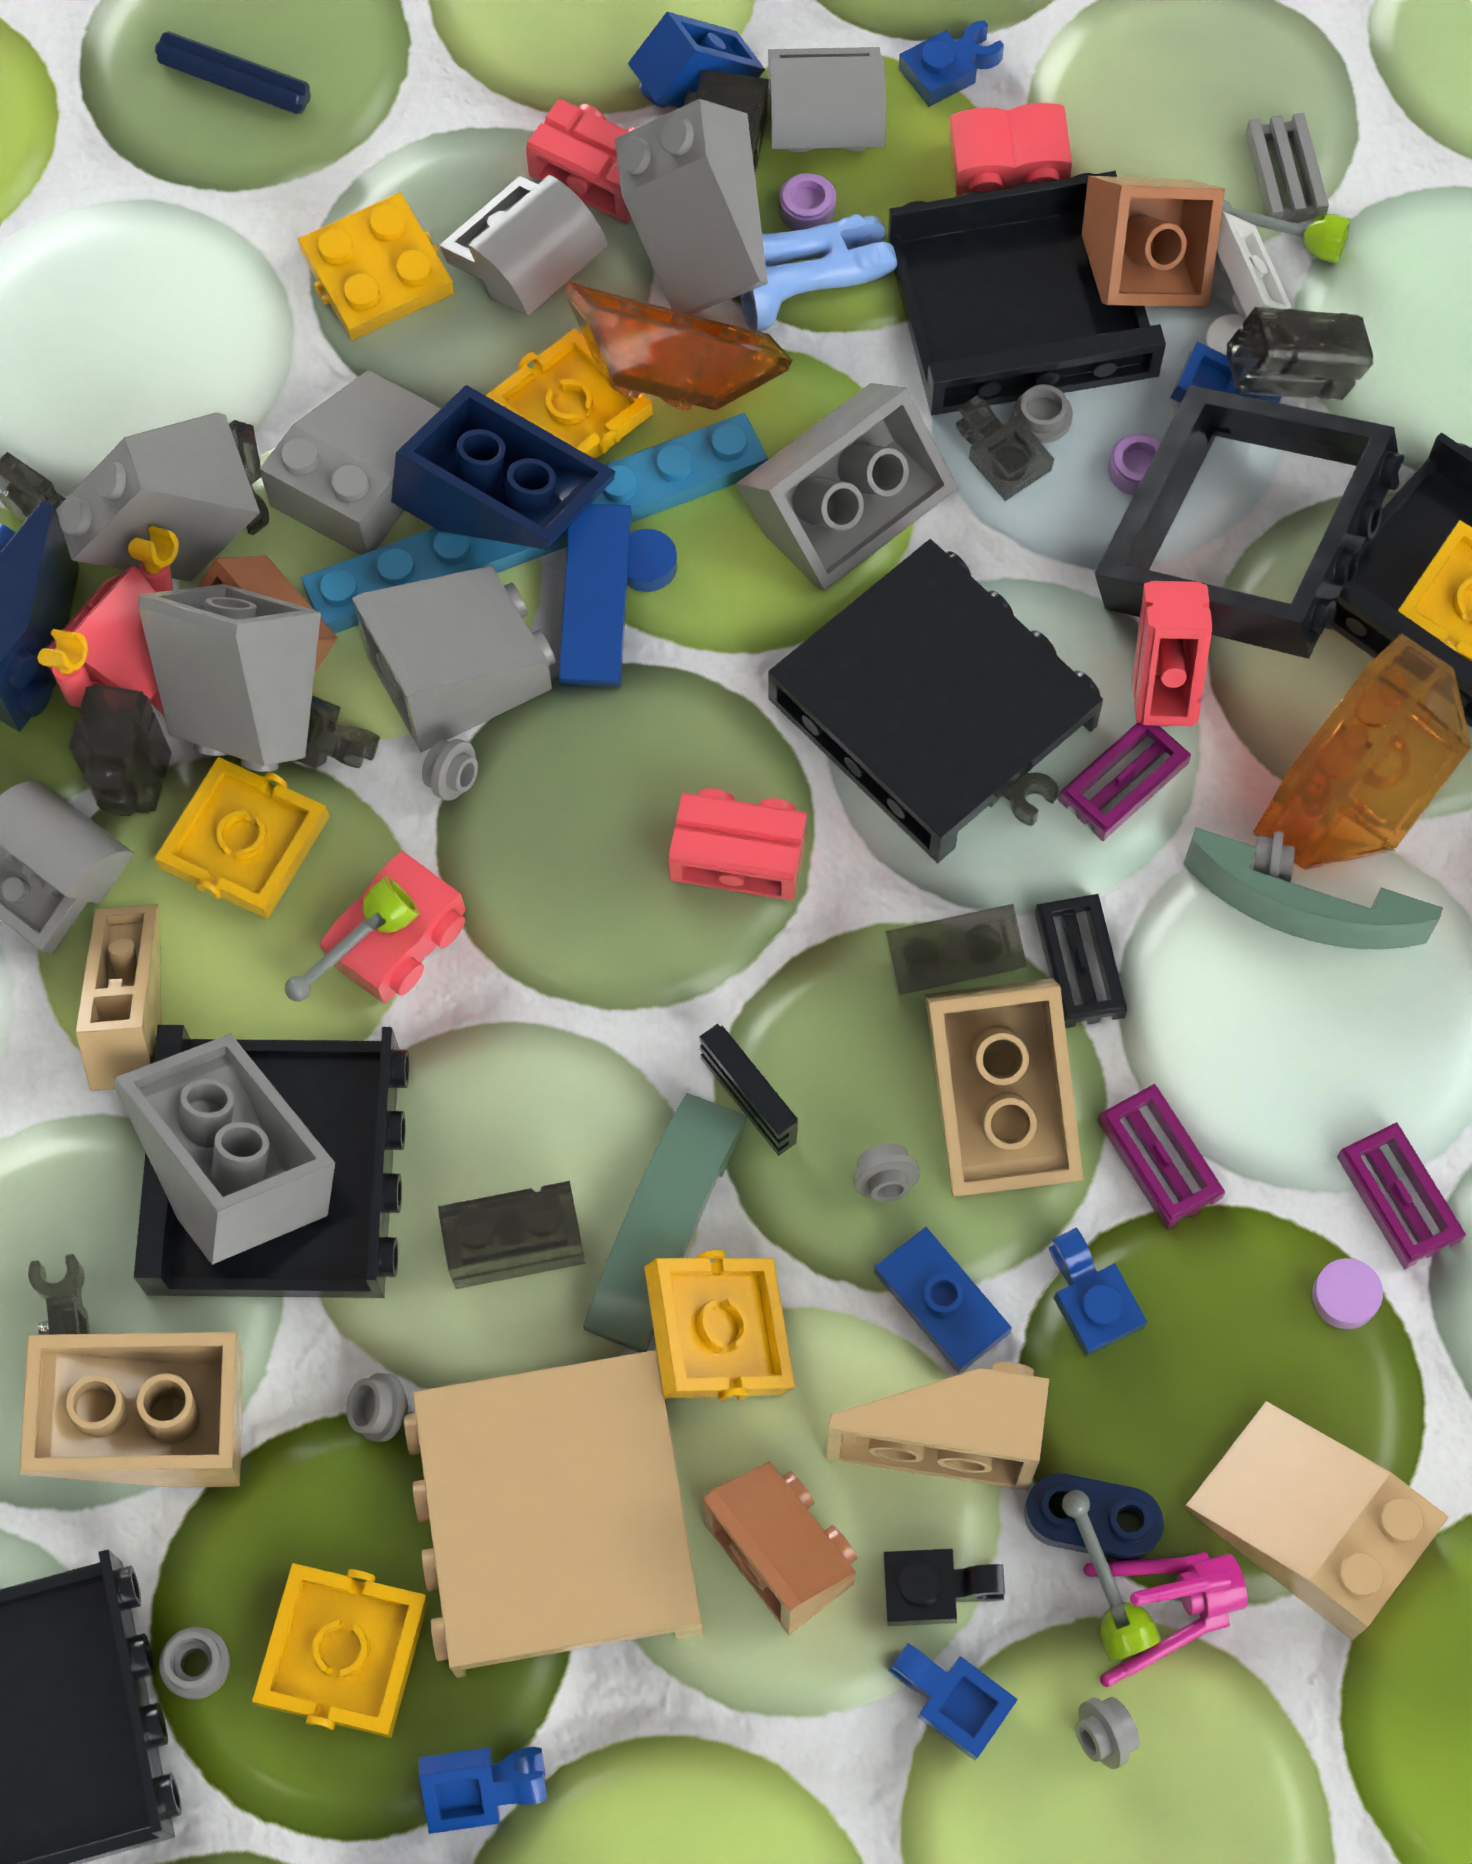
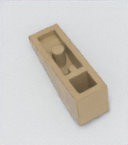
(120, 994)

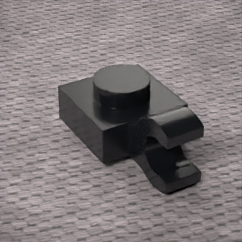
(925, 1586)

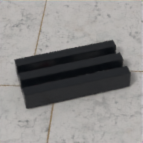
(1090, 1009)
(749, 1088)

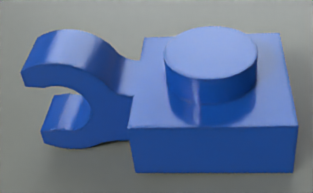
(1095, 1303)
(961, 1704)
(467, 1788)

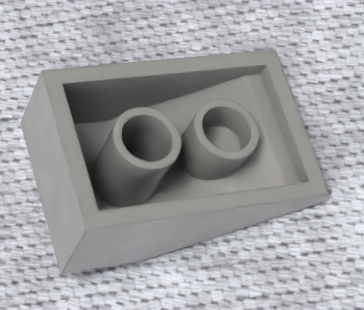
(695, 203)
(340, 461)
(226, 1148)

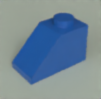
(678, 51)

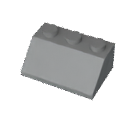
(849, 483)

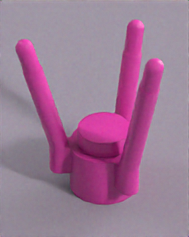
(1204, 1586)

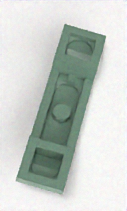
(1303, 912)
(662, 1216)

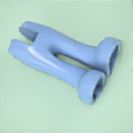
(844, 256)

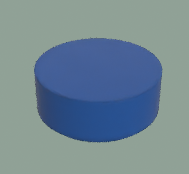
(651, 560)

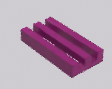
(1090, 810)
(1189, 1203)
(1380, 1209)

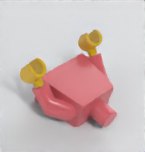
(106, 636)

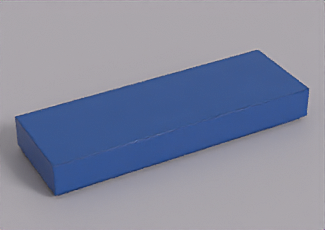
(595, 596)

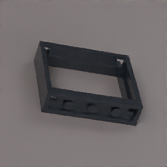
(1303, 431)

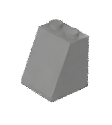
(169, 478)
(453, 651)
(233, 671)

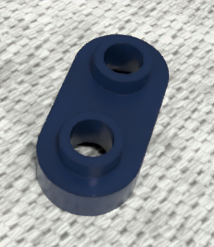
(1105, 1503)

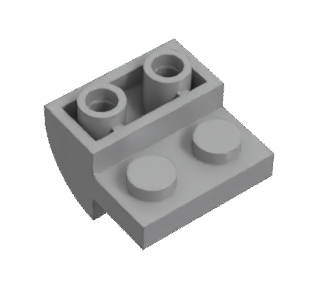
(827, 98)
(527, 242)
(51, 863)

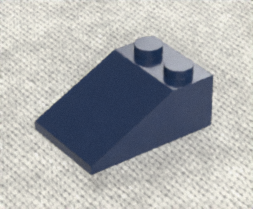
(494, 475)
(34, 600)

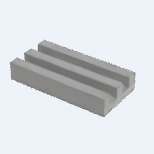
(1280, 132)

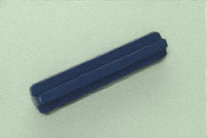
(233, 72)

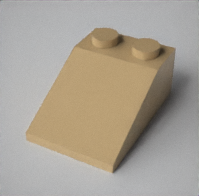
(1004, 1087)
(134, 1408)
(963, 1428)
(1317, 1517)

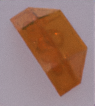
(673, 352)
(1373, 761)

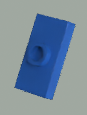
(942, 1300)

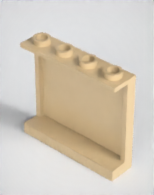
(551, 1512)

